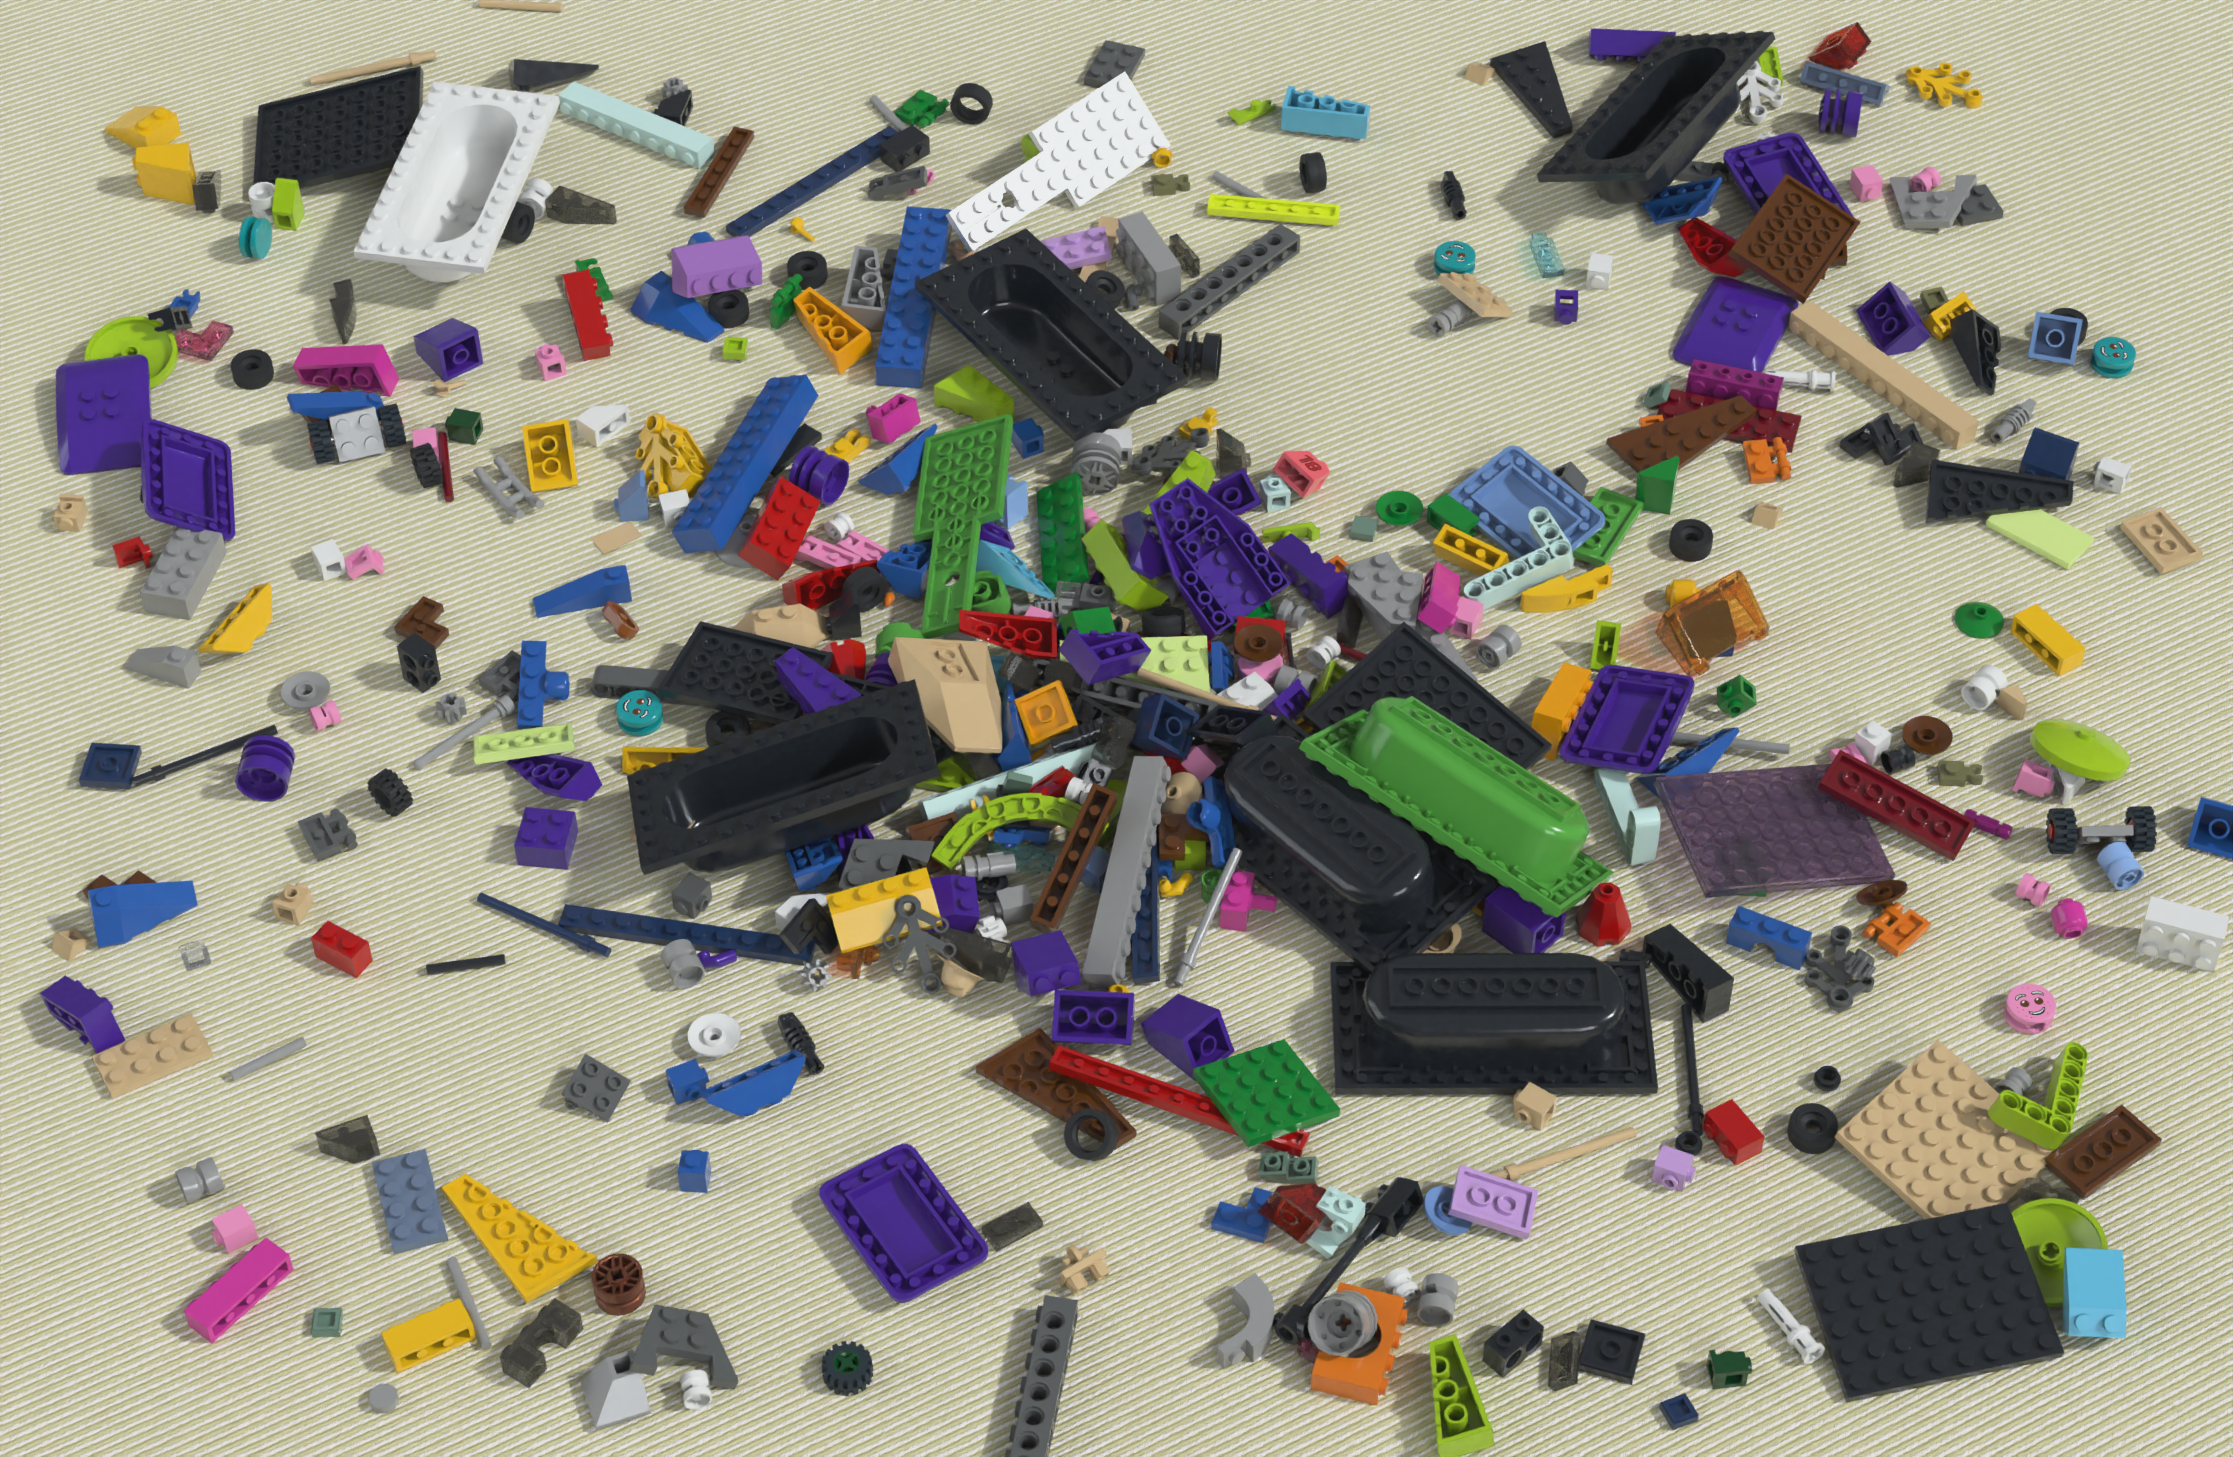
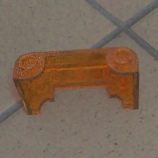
(1712, 623)

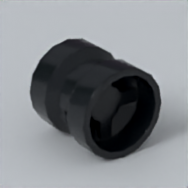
(1897, 759)

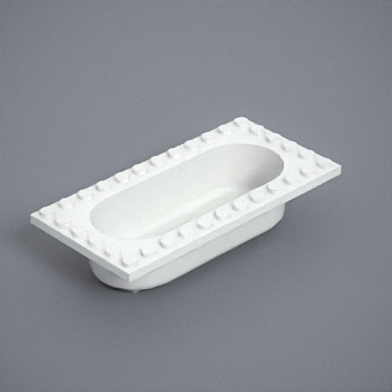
(457, 180)

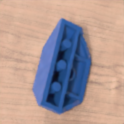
(1683, 201)
(814, 863)
(757, 1086)

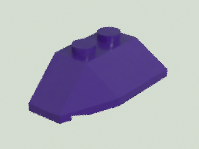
(1144, 545)

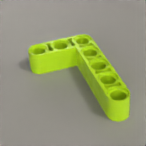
(2054, 1121)

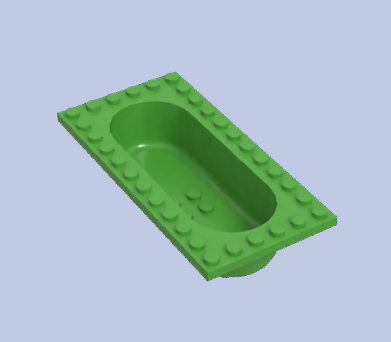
(1465, 798)

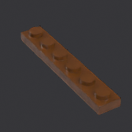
(719, 172)

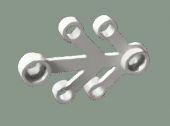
(1758, 112)

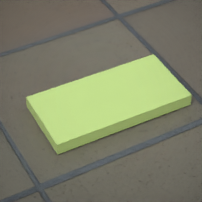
(2043, 535)
(523, 743)

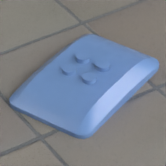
(1512, 486)

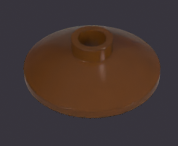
(1258, 643)
(1927, 735)
(1882, 893)

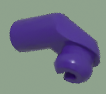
(717, 960)

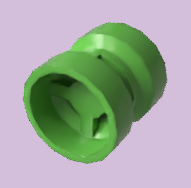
(1209, 881)

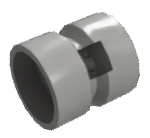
(1498, 646)
(1288, 675)
(682, 963)
(199, 1180)
(1437, 1299)

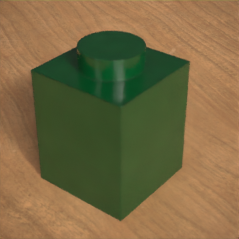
(464, 426)

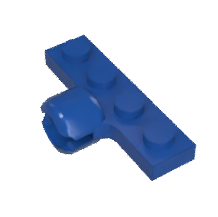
(537, 685)
(1215, 819)

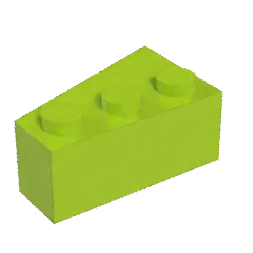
(973, 395)

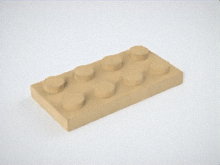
(152, 1056)

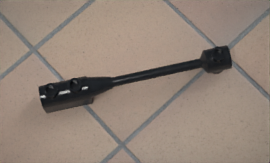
(1386, 1216)

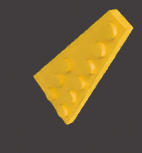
(518, 1243)

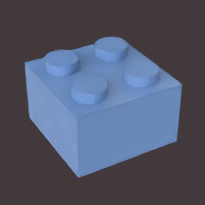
(2054, 338)

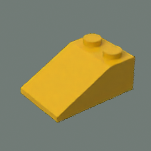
(146, 127)
(550, 455)

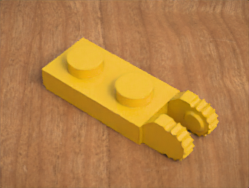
(844, 447)

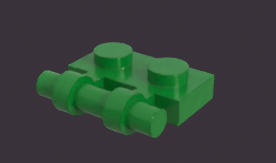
(922, 109)
(783, 302)

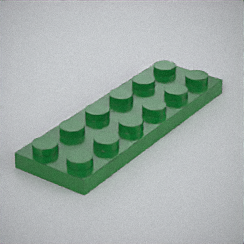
(1062, 532)

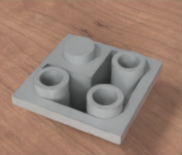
(614, 1392)

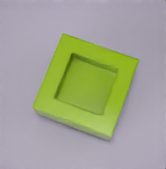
(735, 348)

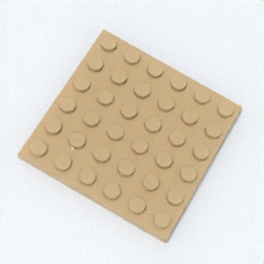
(1936, 1141)

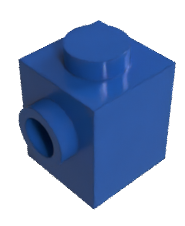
(1027, 438)
(686, 1081)
(694, 1171)

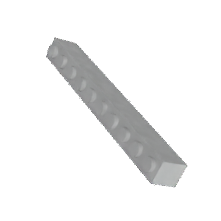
(1126, 872)

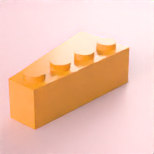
(833, 330)
(1561, 705)

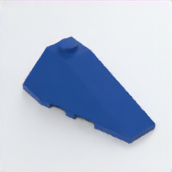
(660, 305)
(332, 403)
(900, 466)
(908, 568)
(586, 592)
(1014, 741)
(1693, 760)
(131, 909)

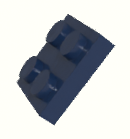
(110, 765)

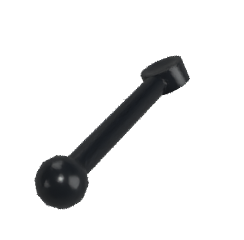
(1290, 651)

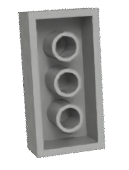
(1149, 258)
(183, 573)

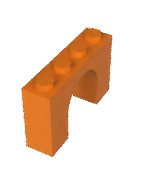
(1364, 1377)

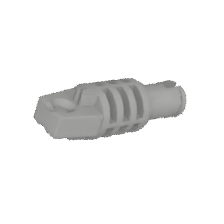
(2014, 421)
(1058, 607)

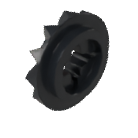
(997, 883)

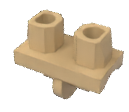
(1073, 1275)

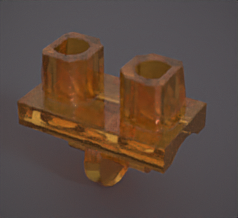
(853, 961)

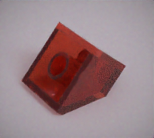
(1842, 48)
(1295, 1209)

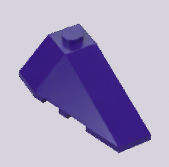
(1236, 492)
(559, 775)

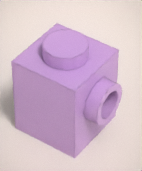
(1673, 1168)

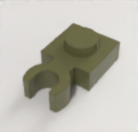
(1167, 185)
(1933, 299)
(1956, 774)

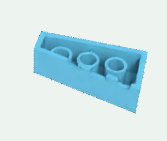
(1324, 115)

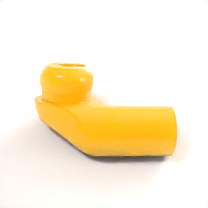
(1169, 889)

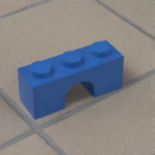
(1785, 939)

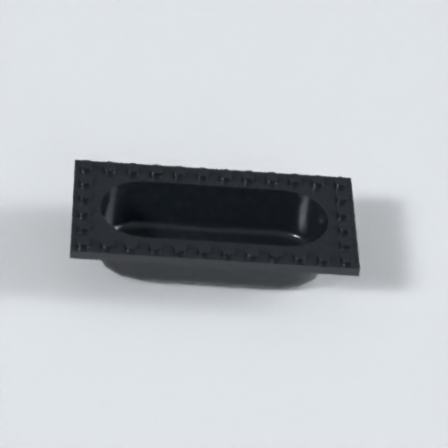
(1659, 116)
(1051, 335)
(784, 784)
(1341, 856)
(1492, 1025)

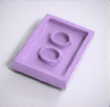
(1081, 247)
(1493, 1202)

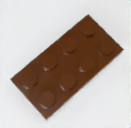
(2102, 1152)

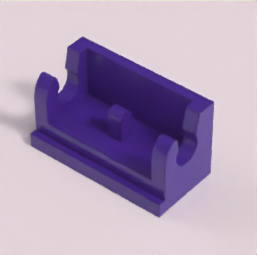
(1289, 701)

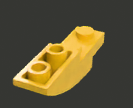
(1563, 595)

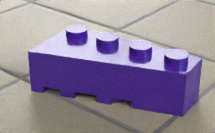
(1311, 575)

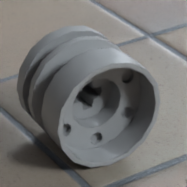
(1097, 462)
(1333, 1334)

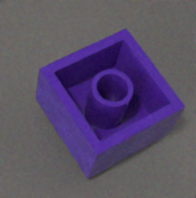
(546, 838)

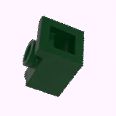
(1728, 1369)

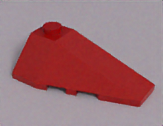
(1711, 247)
(820, 587)
(1022, 634)

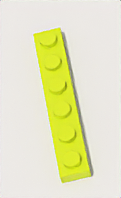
(1273, 209)

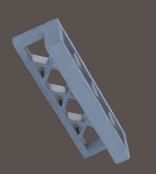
(1830, 78)

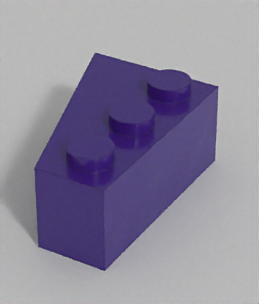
(1104, 656)
(84, 1011)

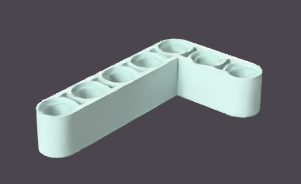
(1553, 556)
(1634, 826)

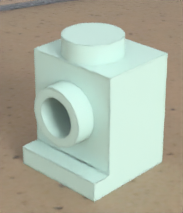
(1271, 488)

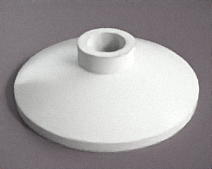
(711, 1027)

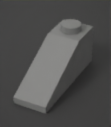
(166, 664)

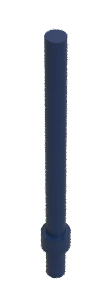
(584, 941)

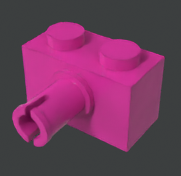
(893, 418)
(1241, 899)

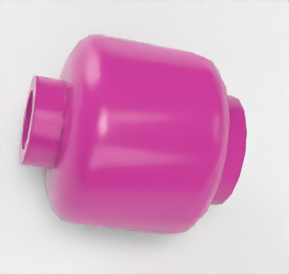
(2069, 918)

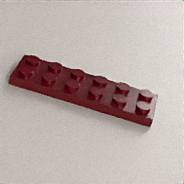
(1765, 425)
(1896, 805)

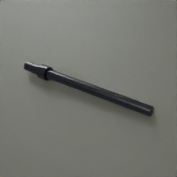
(159, 772)
(1694, 1109)

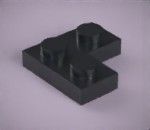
(1889, 442)
(809, 924)

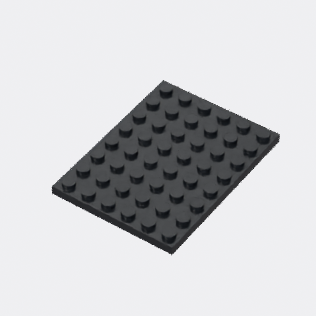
(337, 129)
(1413, 667)
(1927, 1302)

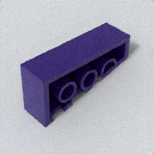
(811, 683)

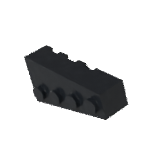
(1690, 972)

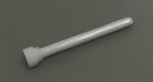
(503, 707)

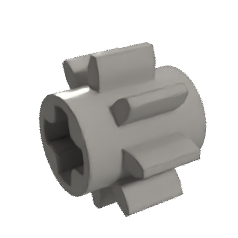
(672, 87)
(451, 708)
(810, 968)

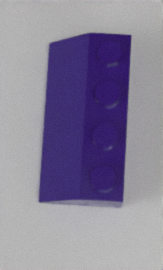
(1623, 43)

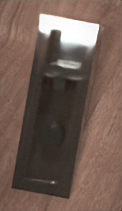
(207, 191)
(577, 208)
(979, 954)

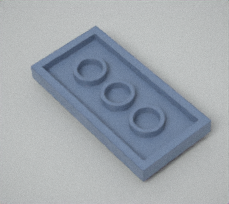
(409, 1201)

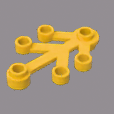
(1918, 77)
(656, 428)

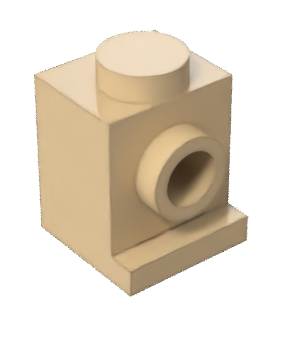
(70, 512)
(296, 899)

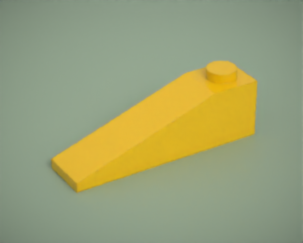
(646, 757)

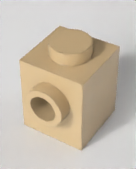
(1534, 1106)

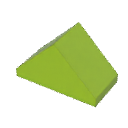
(1605, 644)

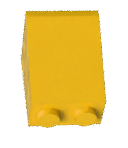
(166, 172)

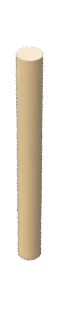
(522, 5)

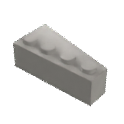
(864, 291)

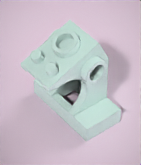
(1345, 1214)

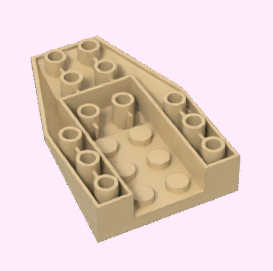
(954, 688)

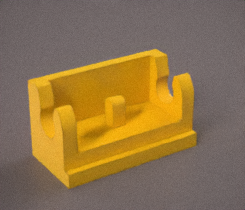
(1939, 320)

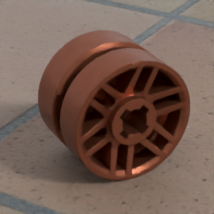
(618, 1284)

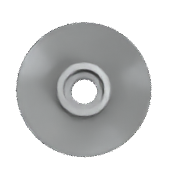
(305, 690)

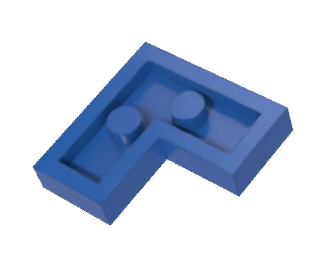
(1222, 666)
(1035, 834)
(1244, 1221)

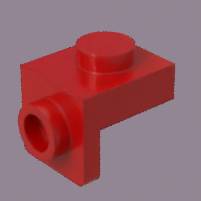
(132, 552)

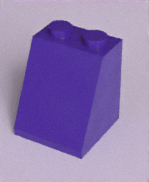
(450, 348)
(1519, 923)
(1044, 964)
(1188, 1033)

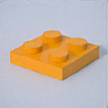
(1046, 713)

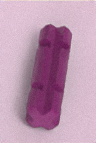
(1989, 824)

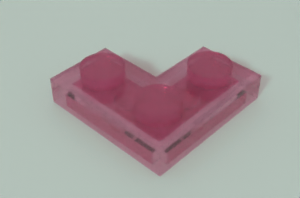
(205, 345)

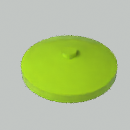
(136, 336)
(2080, 749)
(2046, 1230)

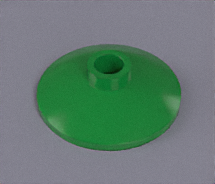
(1399, 508)
(1979, 620)

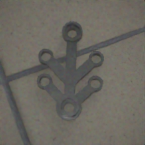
(1169, 451)
(918, 939)
(1840, 939)

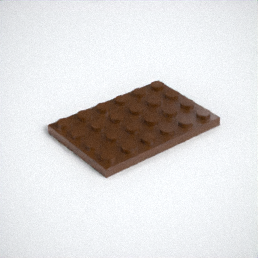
(1794, 238)

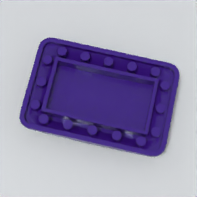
(1764, 163)
(1735, 325)
(102, 413)
(187, 479)
(1627, 719)
(903, 1223)

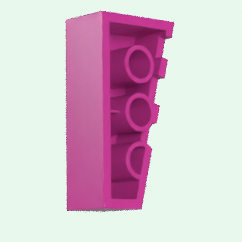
(348, 367)

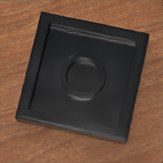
(1611, 1351)

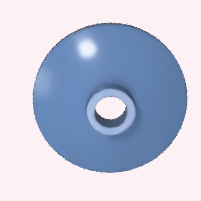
(1436, 1207)

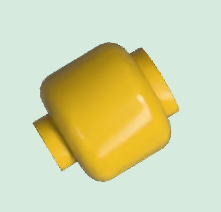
(1679, 590)

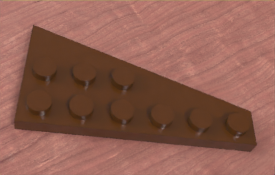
(1681, 435)
(1025, 1072)

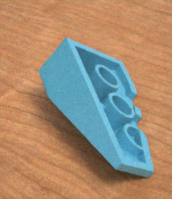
(1010, 567)

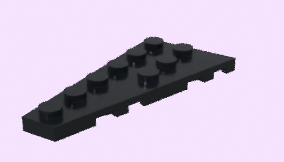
(1535, 83)
(1976, 491)

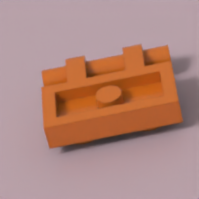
(1759, 463)
(1902, 933)

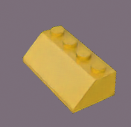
(695, 463)
(868, 911)

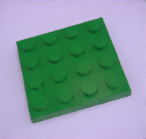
(1266, 1093)

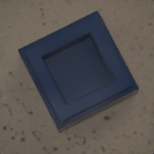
(1679, 1411)

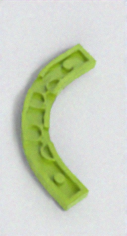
(1001, 812)

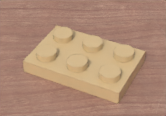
(1475, 295)
(2161, 540)

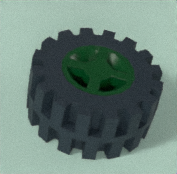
(846, 1358)

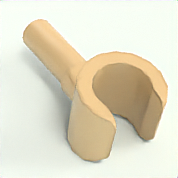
(443, 388)

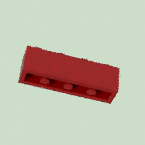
(587, 316)

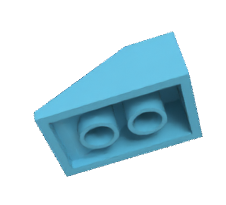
(2094, 1293)

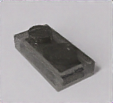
(1186, 257)
(1012, 1226)
(1564, 1361)

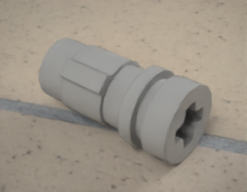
(1446, 319)
(991, 865)

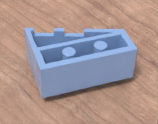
(1015, 503)

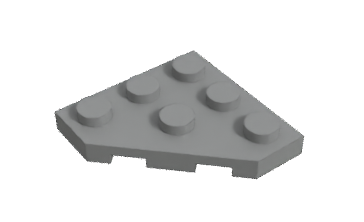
(1388, 593)

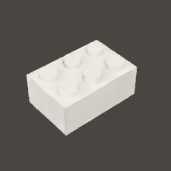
(2182, 934)

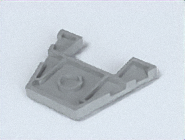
(1930, 209)

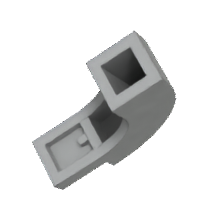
(1257, 1305)

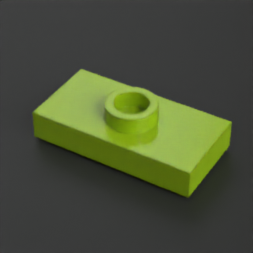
(1770, 64)

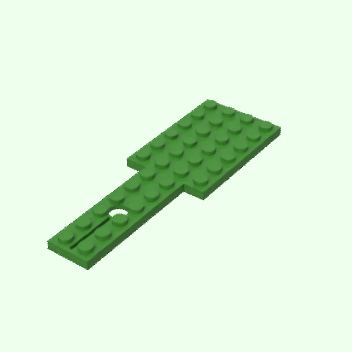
(957, 492)

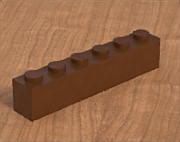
(1073, 859)

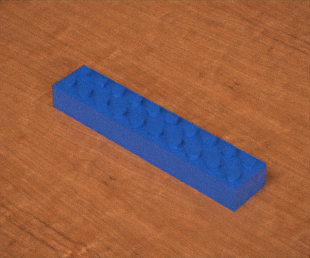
(908, 314)
(745, 464)

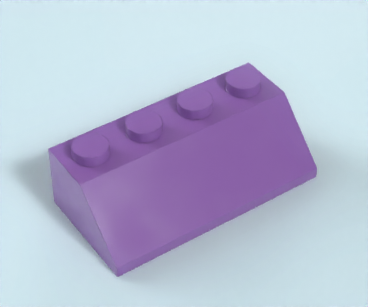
(715, 267)

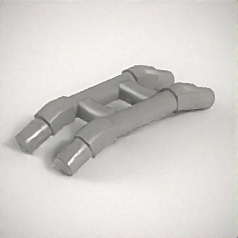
(510, 479)

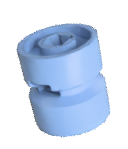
(2120, 865)

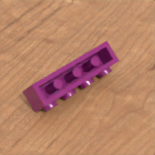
(1729, 382)

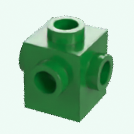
(1736, 696)

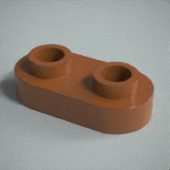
(620, 619)

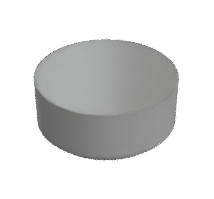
(383, 1398)

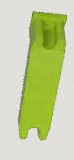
(1255, 110)
(1299, 530)

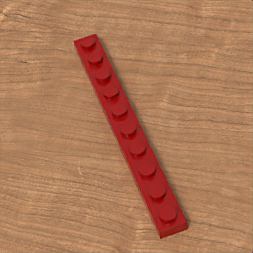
(1158, 1094)

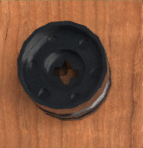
(1200, 355)

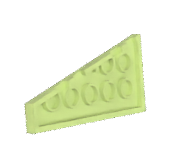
(1176, 658)

